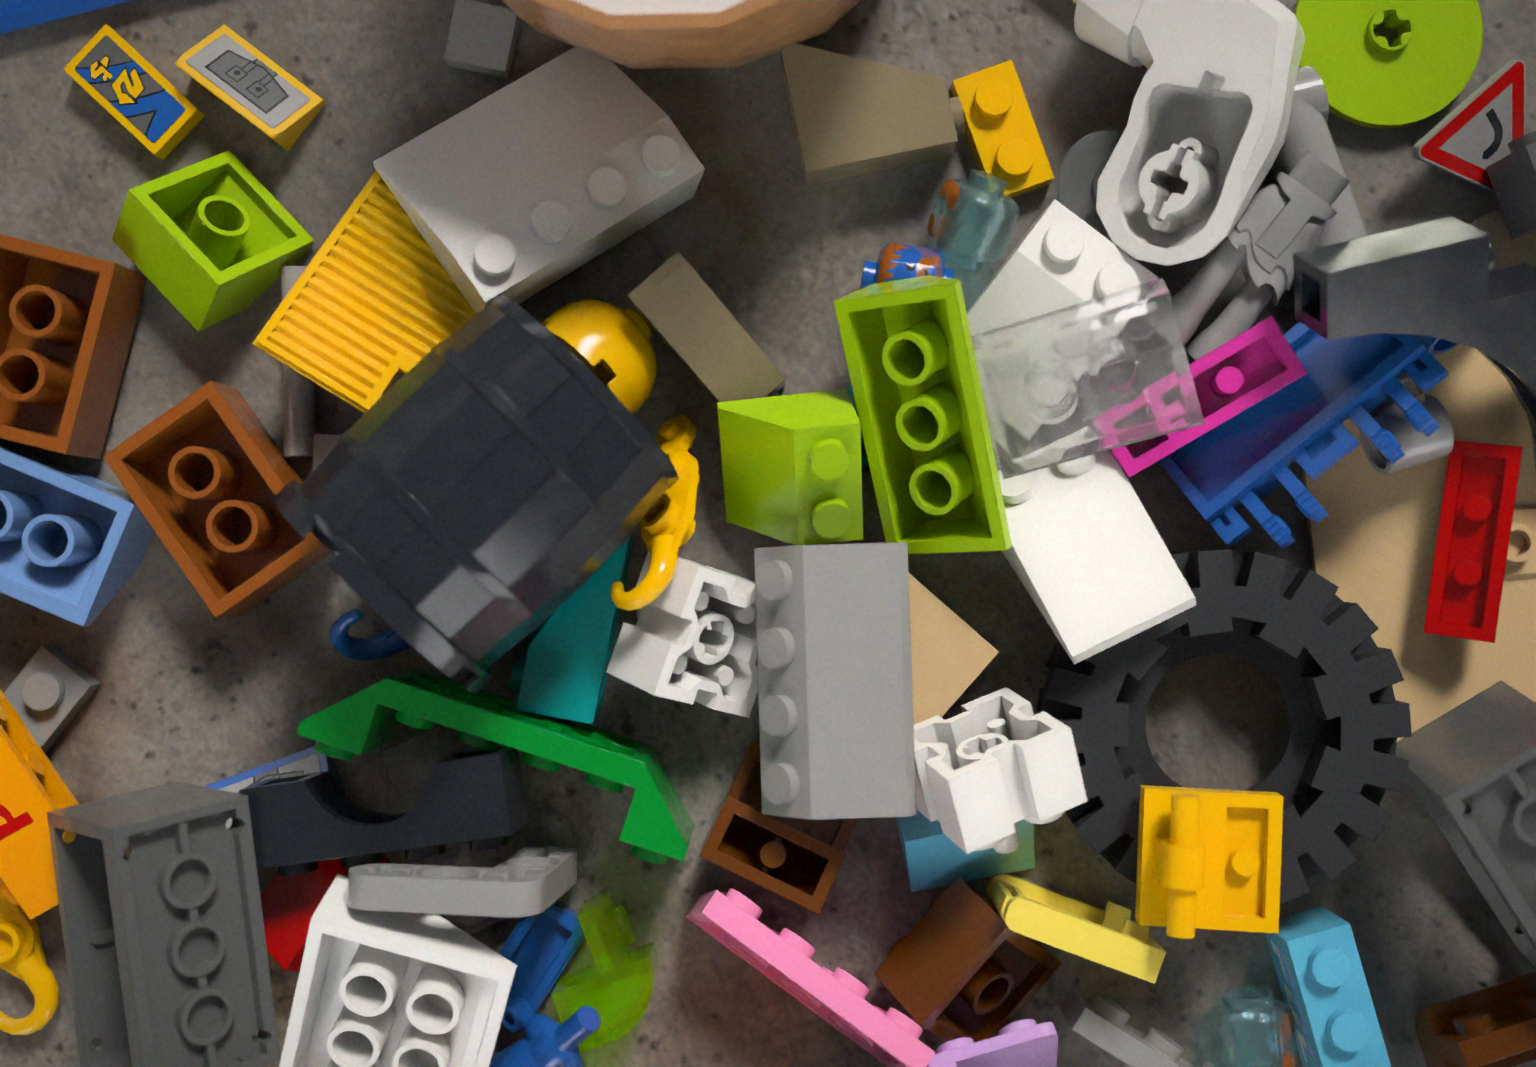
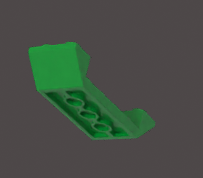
(656, 818)

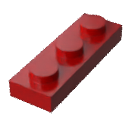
(1473, 540)

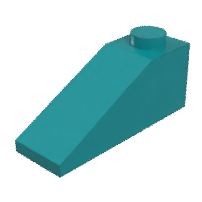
(571, 653)

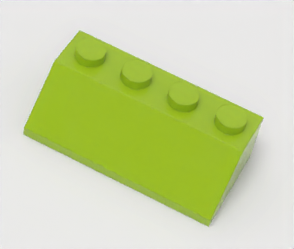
(923, 415)

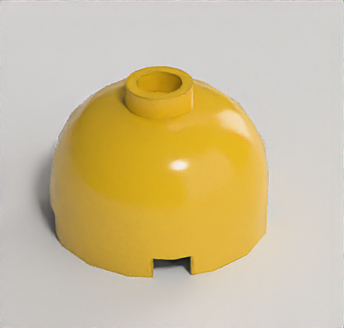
(611, 345)

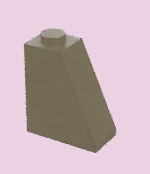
(864, 114)
(704, 334)

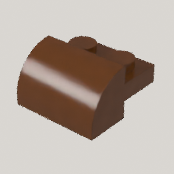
(775, 852)
(1481, 1027)

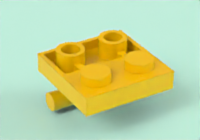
(1208, 860)

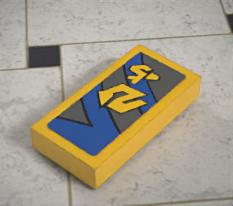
(134, 92)

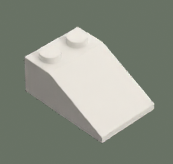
(1054, 268)
(1090, 554)

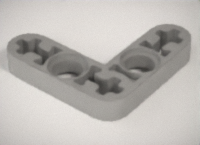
(514, 888)

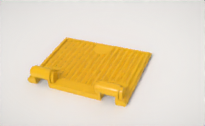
(366, 303)

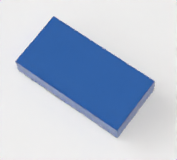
(541, 951)

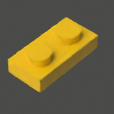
(1002, 128)

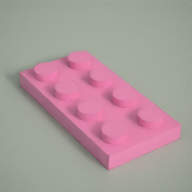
(830, 995)

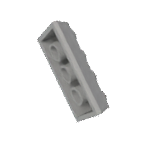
(835, 681)

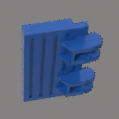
(1304, 424)

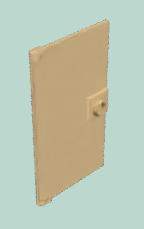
(1384, 540)

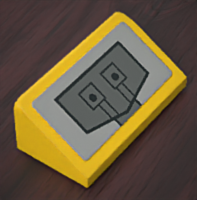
(252, 85)

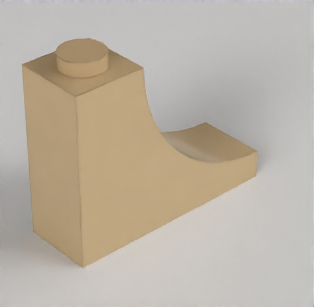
(943, 653)

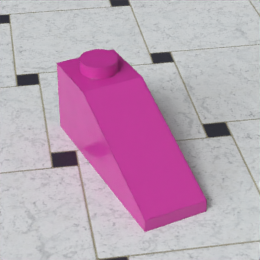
(1225, 385)

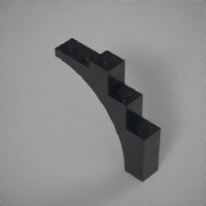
(1426, 283)

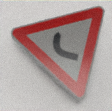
(1479, 128)

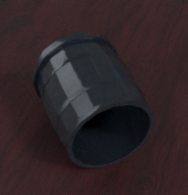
(481, 490)

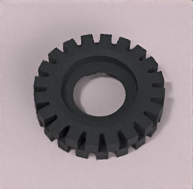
(1318, 657)

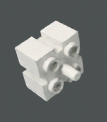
(694, 641)
(994, 770)

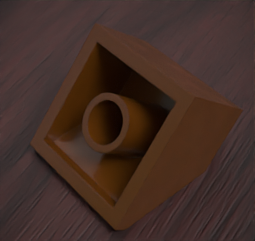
(965, 967)

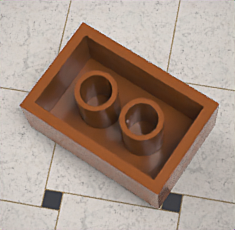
(62, 345)
(208, 490)

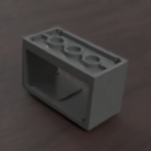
(1480, 790)
(164, 929)

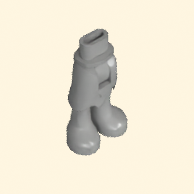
(1263, 242)

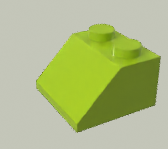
(209, 237)
(793, 466)

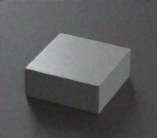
(482, 38)

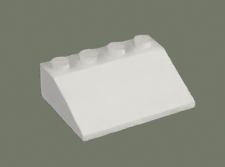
(541, 177)
(393, 991)

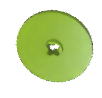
(1396, 82)

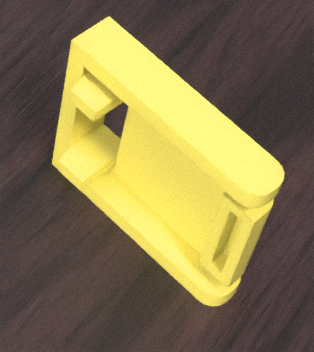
(1076, 926)

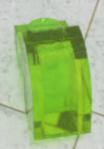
(618, 981)

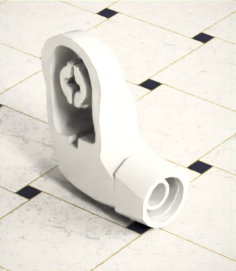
(1199, 121)

